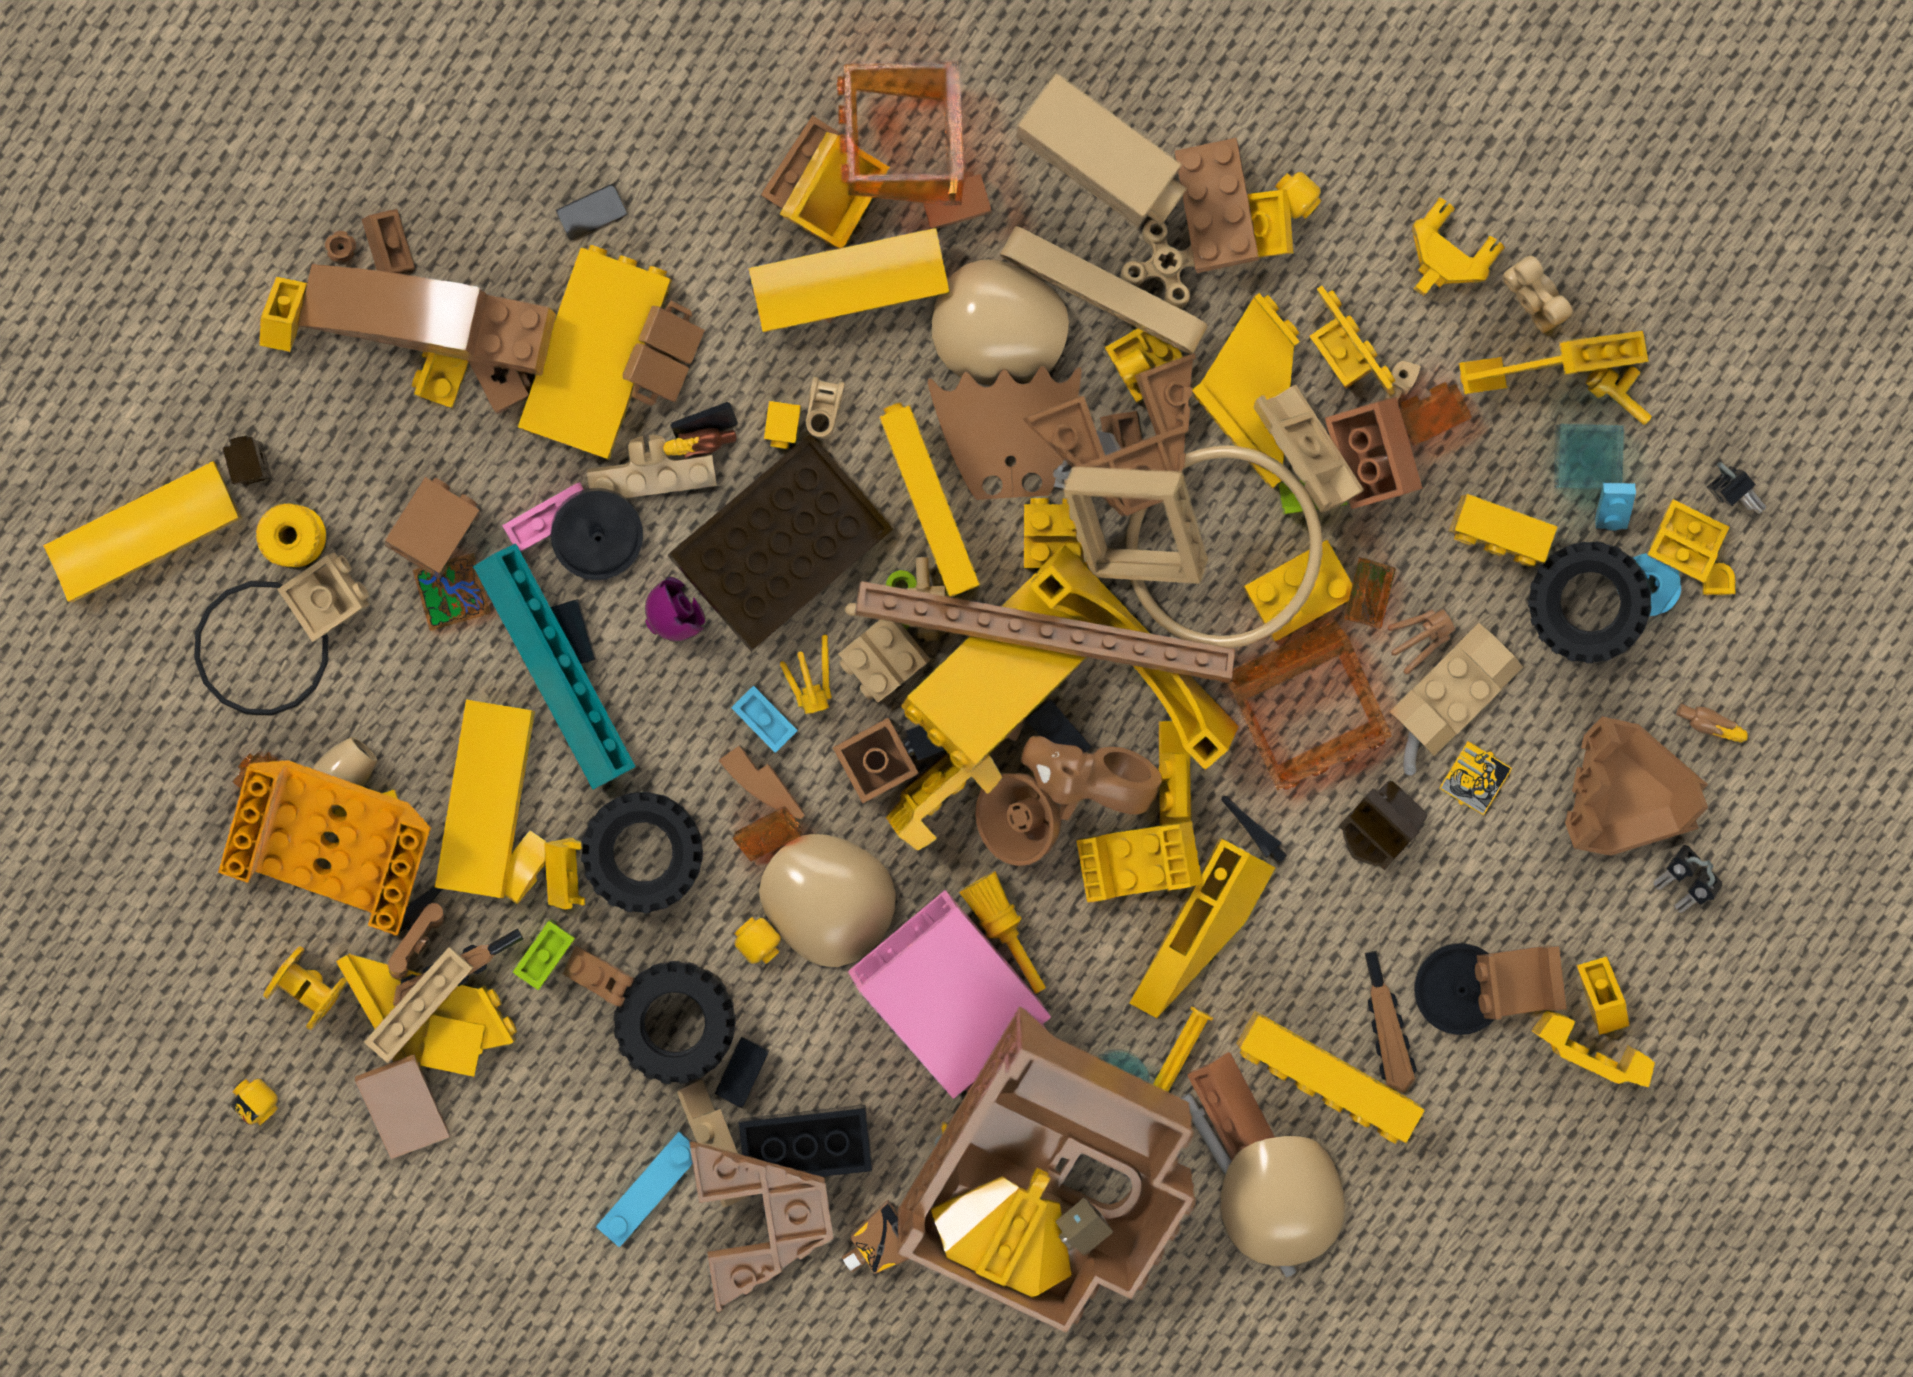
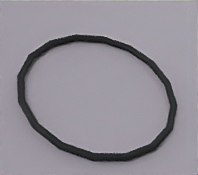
(215, 692)

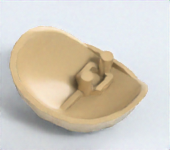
(998, 322)
(828, 899)
(1282, 1201)

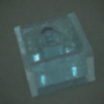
(1588, 456)

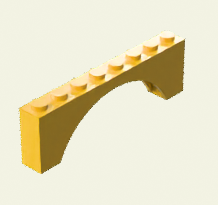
(1073, 589)

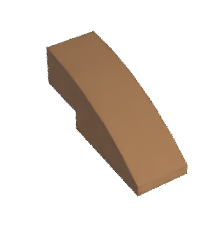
(761, 783)

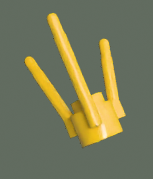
(813, 697)

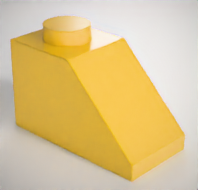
(282, 314)
(1603, 995)

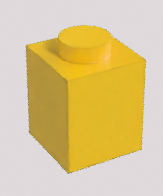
(782, 424)

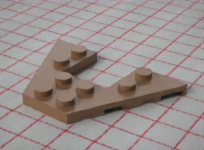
(1166, 394)
(794, 1213)

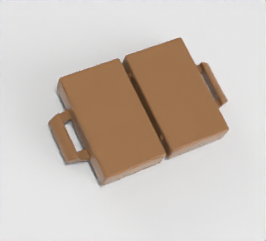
(654, 366)

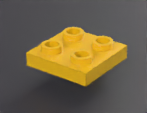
(1137, 354)

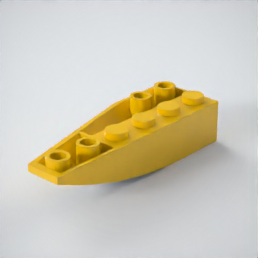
(1204, 924)

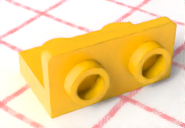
(439, 378)

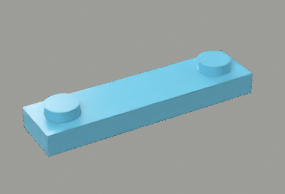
(647, 1190)

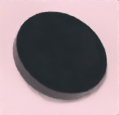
(596, 534)
(1449, 989)

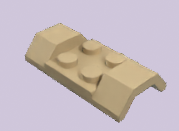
(1308, 448)
(1457, 689)

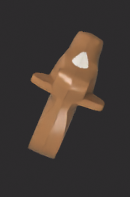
(1108, 776)

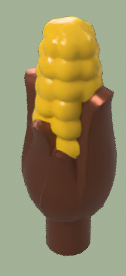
(699, 442)

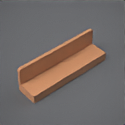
(1230, 1104)

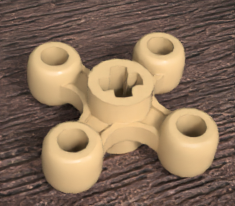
(1153, 269)
(1537, 294)

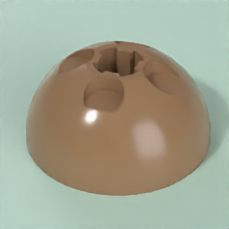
(1018, 819)

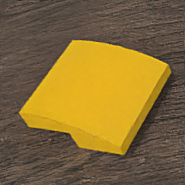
(1688, 541)

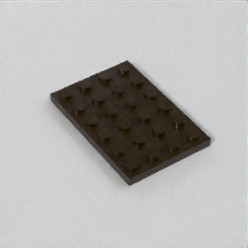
(780, 542)

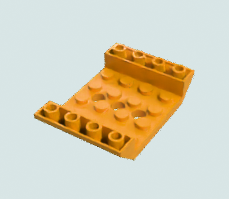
(282, 832)

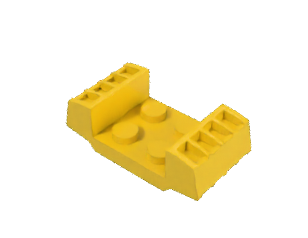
(928, 791)
(1139, 861)
(1633, 1066)

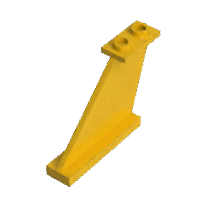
(1576, 356)
(1250, 365)
(376, 994)

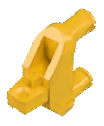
(1441, 260)

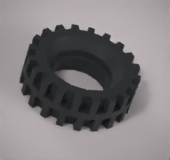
(1581, 644)
(615, 885)

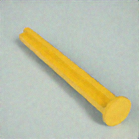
(1182, 1049)

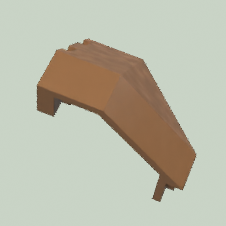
(1630, 791)

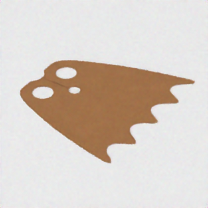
(989, 425)

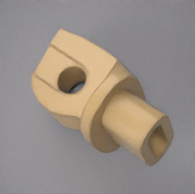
(1402, 386)

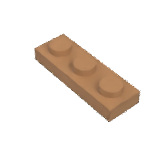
(795, 162)

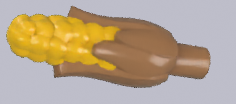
(1712, 723)

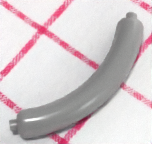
(1410, 755)

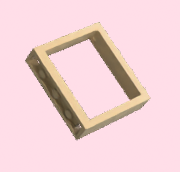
(1104, 562)

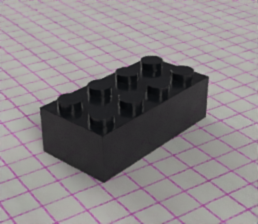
(811, 1141)

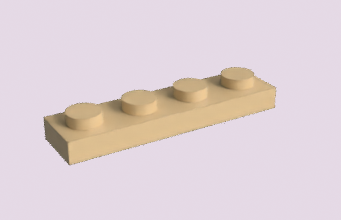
(418, 1004)

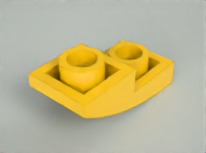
(524, 866)

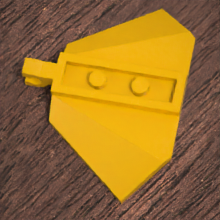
(1006, 1234)

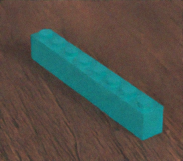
(554, 666)

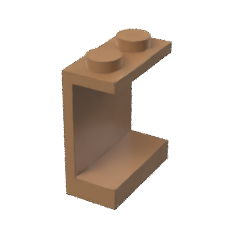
(432, 526)
(1520, 981)

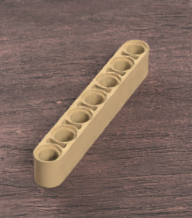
(1103, 290)

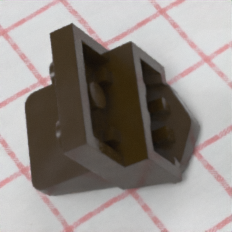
(1382, 825)

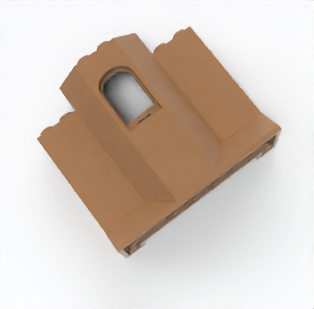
(1027, 1112)

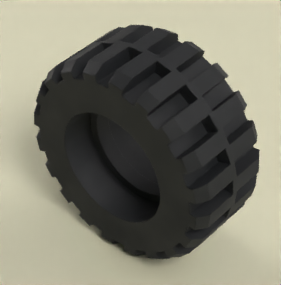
(686, 1064)

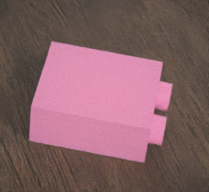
(945, 991)

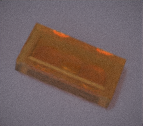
(767, 833)

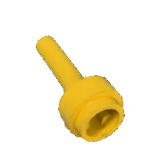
(1603, 382)

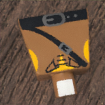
(876, 1241)

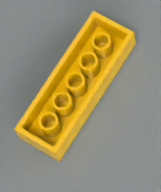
(1330, 1077)

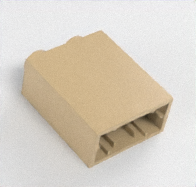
(1101, 153)

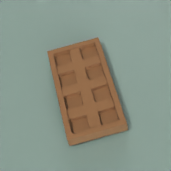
(1217, 205)

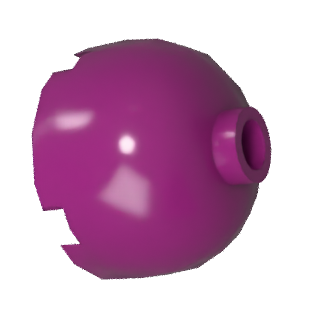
(671, 612)

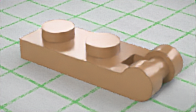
(598, 976)

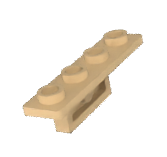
(706, 1122)

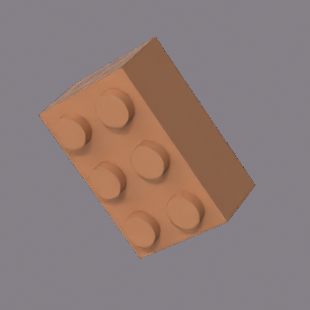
(1376, 451)

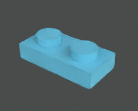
(1615, 506)
(764, 719)

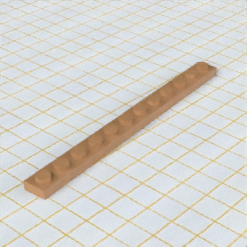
(1044, 631)

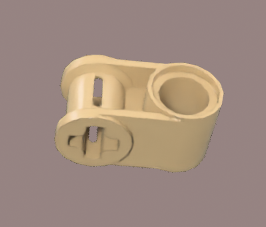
(824, 405)

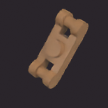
(415, 940)

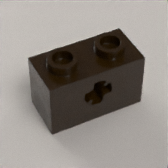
(246, 461)

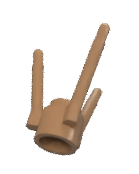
(1437, 627)

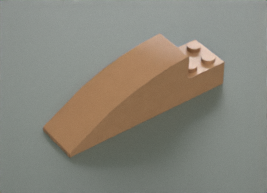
(428, 316)

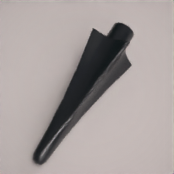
(1264, 840)
(417, 906)

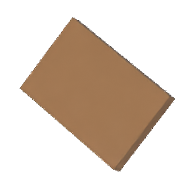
(402, 1106)

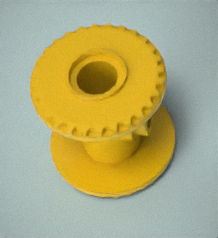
(272, 535)
(306, 987)

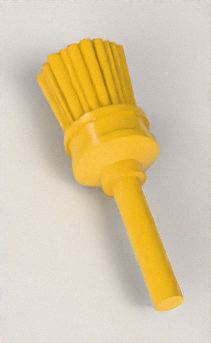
(1000, 921)

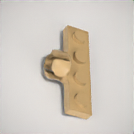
(654, 471)

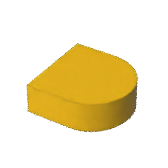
(1719, 581)

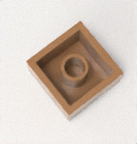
(875, 760)

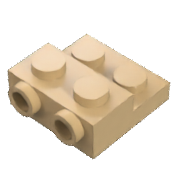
(324, 595)
(883, 658)

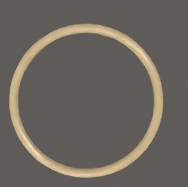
(1310, 576)

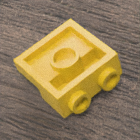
(1047, 530)

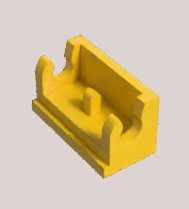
(562, 873)

